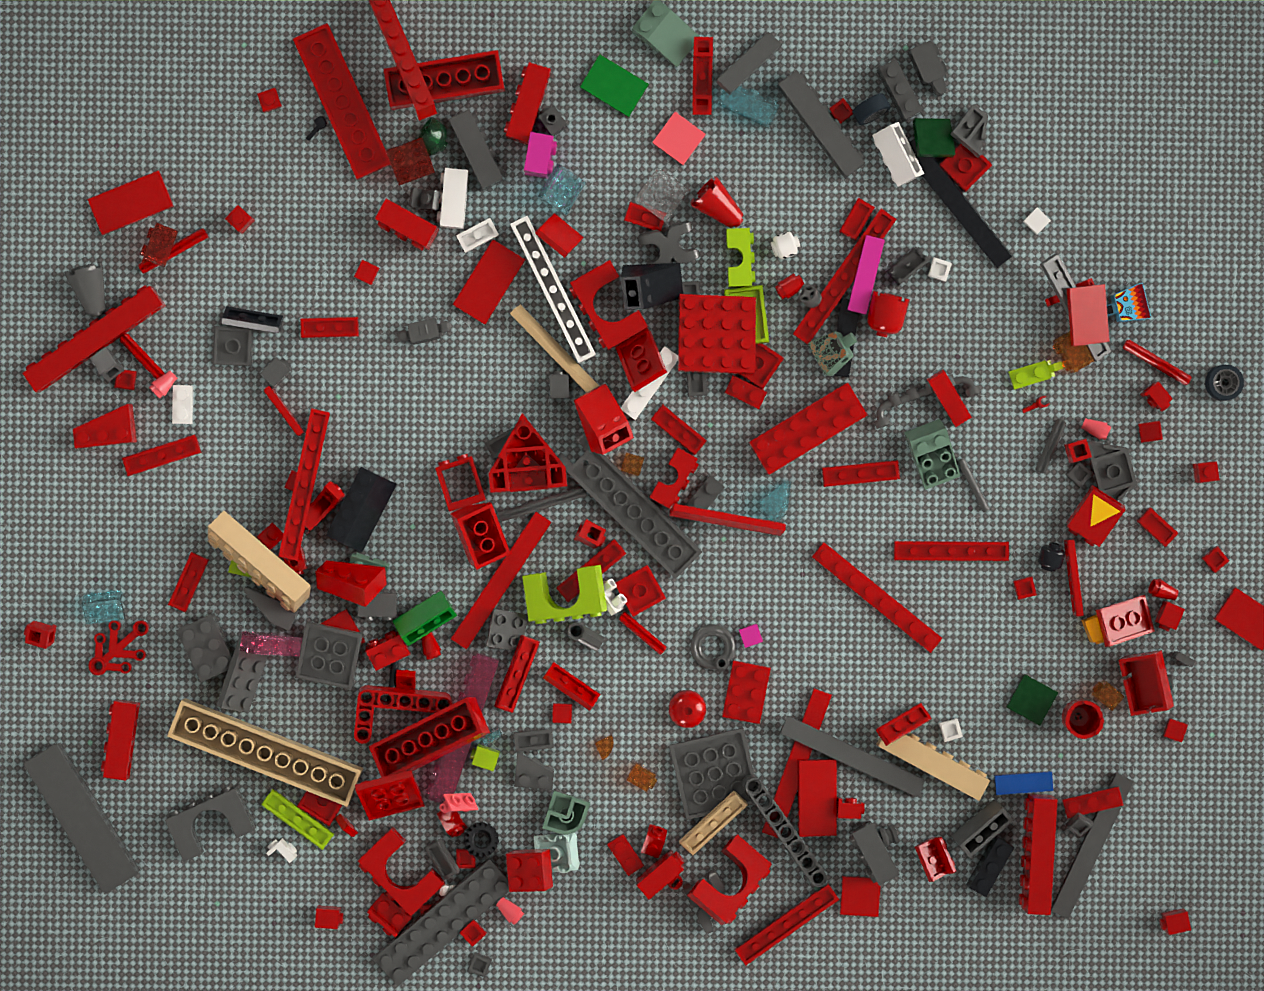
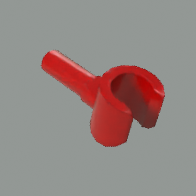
(1035, 405)

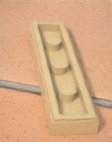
(713, 822)

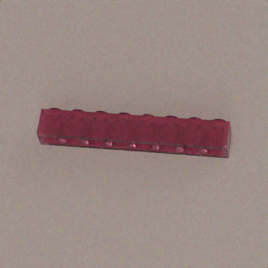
(452, 764)

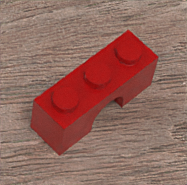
(684, 464)

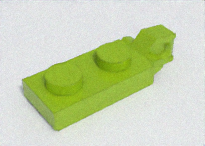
(1033, 373)

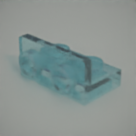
(103, 607)

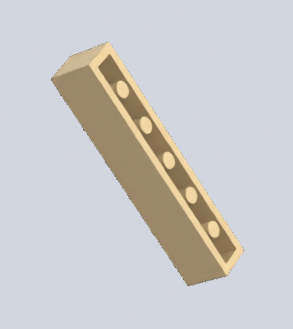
(938, 765)

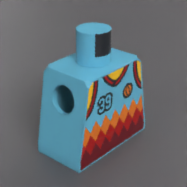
(1129, 304)

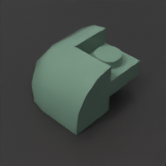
(565, 813)

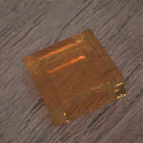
(632, 464)

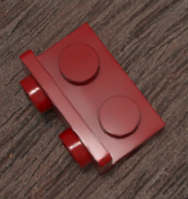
(388, 915)

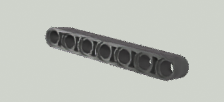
(789, 838)

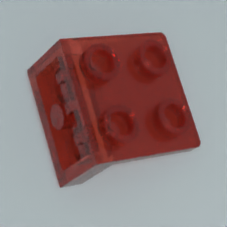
(410, 161)

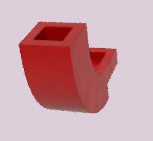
(323, 505)

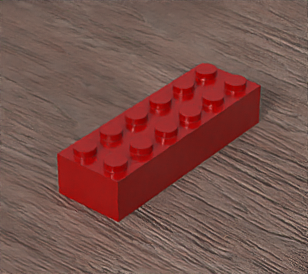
(450, 79)
(807, 428)
(430, 738)
(1038, 854)

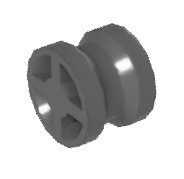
(805, 296)
(889, 835)

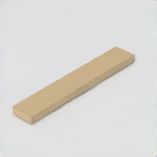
(553, 349)

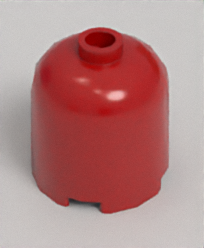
(887, 313)
(1088, 724)

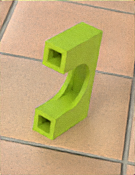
(542, 607)

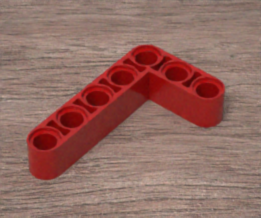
(394, 703)

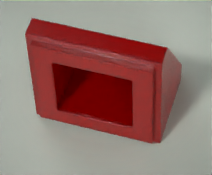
(1150, 431)

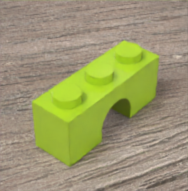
(741, 240)

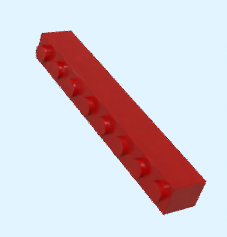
(403, 58)
(96, 337)

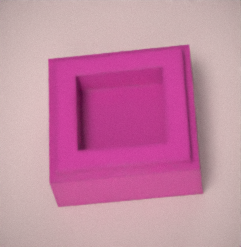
(750, 635)

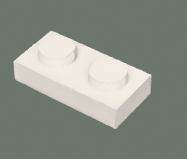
(477, 235)
(182, 404)

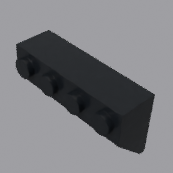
(361, 509)

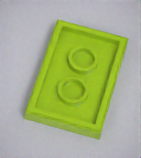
(761, 320)

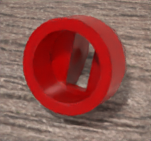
(678, 885)

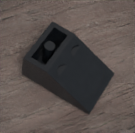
(650, 284)

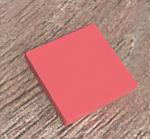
(679, 138)

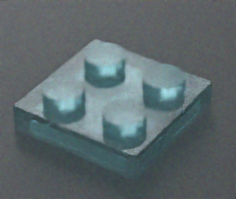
(561, 189)

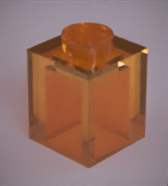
(1107, 695)
(642, 777)

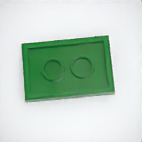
(614, 85)

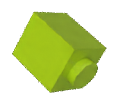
(485, 757)

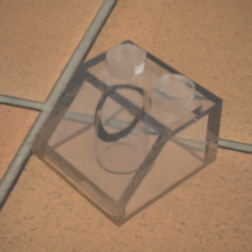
(662, 194)

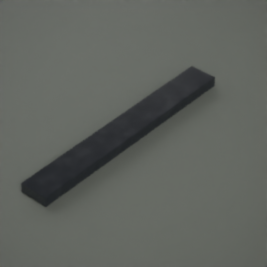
(962, 209)

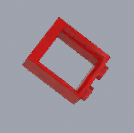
(444, 465)

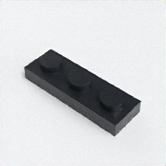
(252, 319)

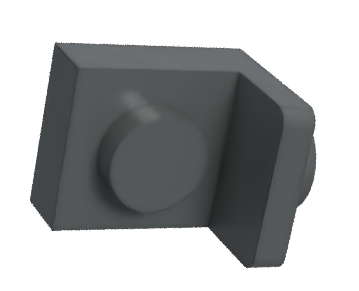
(424, 199)

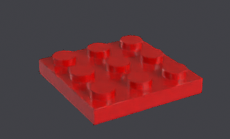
(389, 795)

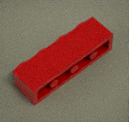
(528, 103)
(120, 740)

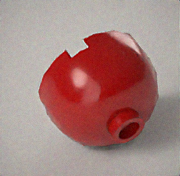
(687, 709)

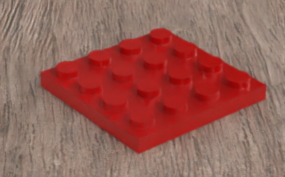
(717, 334)

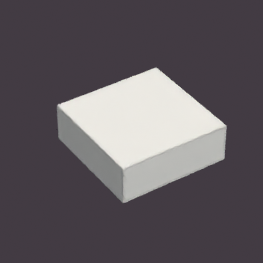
(1036, 220)
(939, 269)
(950, 730)

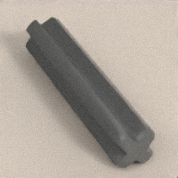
(1050, 446)

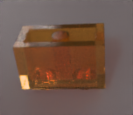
(1074, 356)

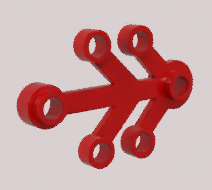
(116, 650)

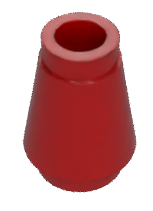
(1161, 589)
(430, 647)

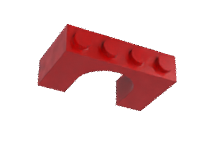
(610, 332)
(753, 868)
(408, 897)

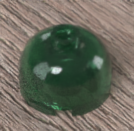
(434, 136)

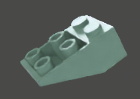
(932, 453)

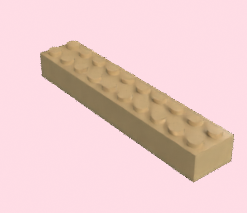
(265, 752)

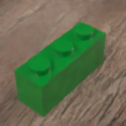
(424, 618)

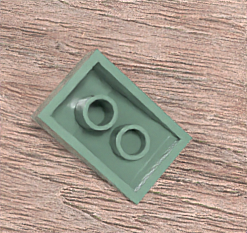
(665, 32)

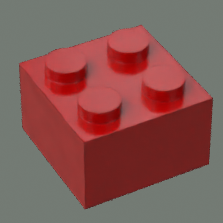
(529, 870)

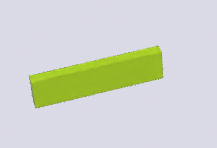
(297, 819)

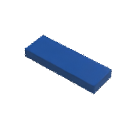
(1023, 783)

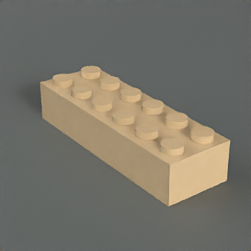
(258, 562)

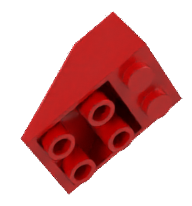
(602, 420)

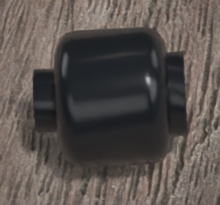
(1051, 557)

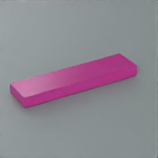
(865, 274)

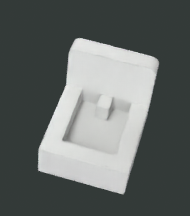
(285, 849)

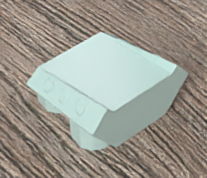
(562, 850)

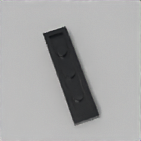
(846, 324)

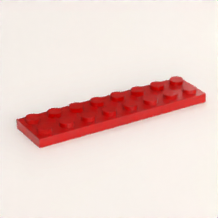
(342, 101)

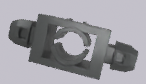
(424, 331)

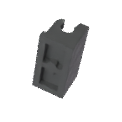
(907, 265)

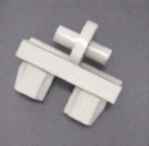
(614, 603)

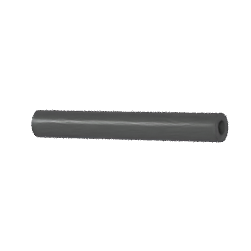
(973, 484)

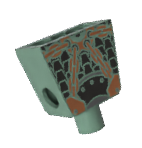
(832, 351)

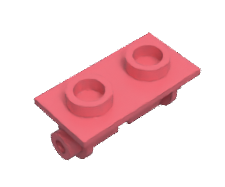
(458, 802)

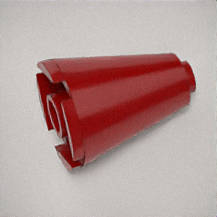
(718, 204)

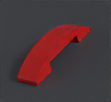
(702, 76)

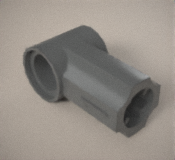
(586, 636)

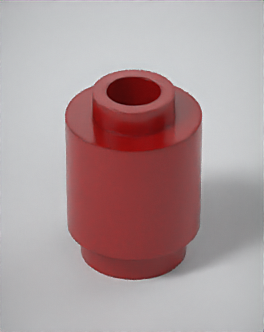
(789, 286)

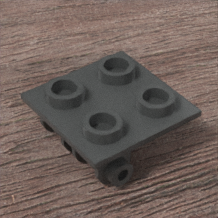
(506, 629)

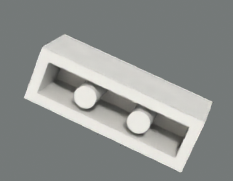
(897, 154)
(453, 198)

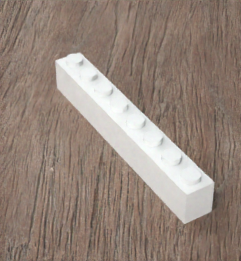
(553, 289)

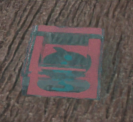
(492, 736)

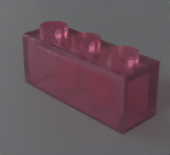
(270, 643)

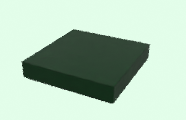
(933, 137)
(1032, 699)

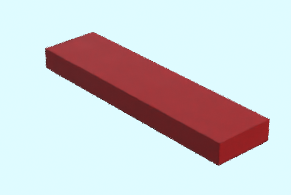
(161, 455)
(860, 473)
(606, 558)
(1073, 577)
(517, 673)

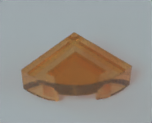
(605, 746)

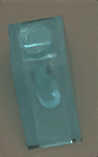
(776, 501)

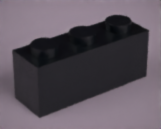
(990, 866)

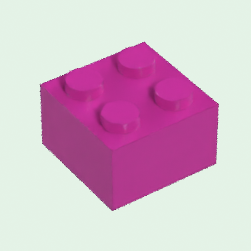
(539, 155)

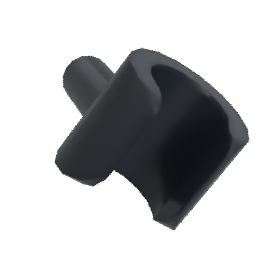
(320, 123)

